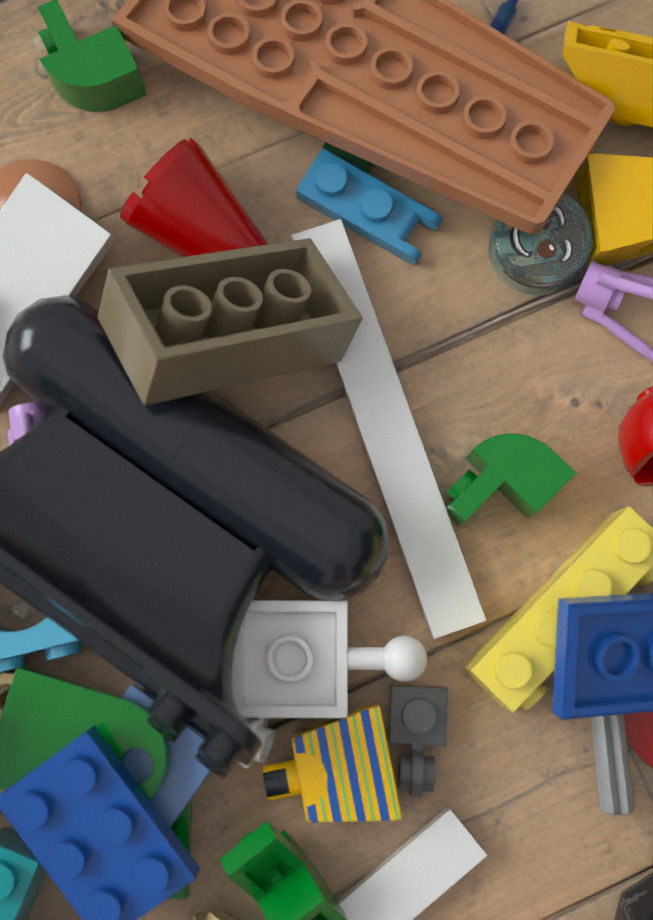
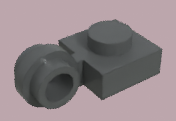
(417, 719)

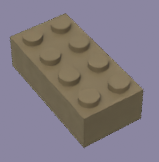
(226, 318)

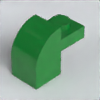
(89, 73)
(516, 466)
(280, 877)

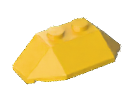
(615, 66)

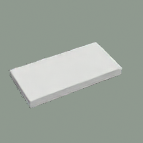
(43, 253)

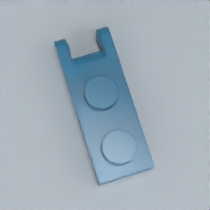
(365, 205)

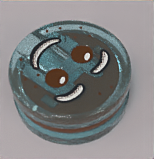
(543, 260)

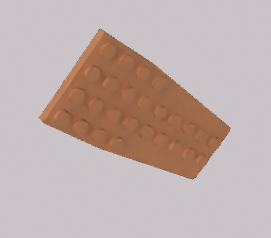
(395, 85)

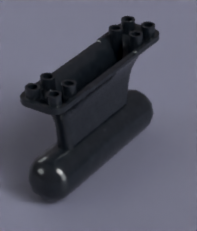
(162, 523)

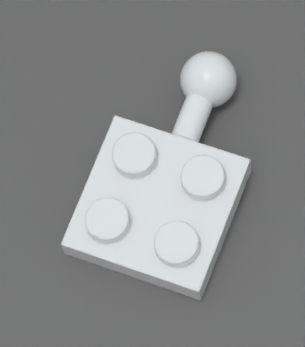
(297, 660)

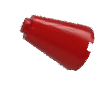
(190, 206)

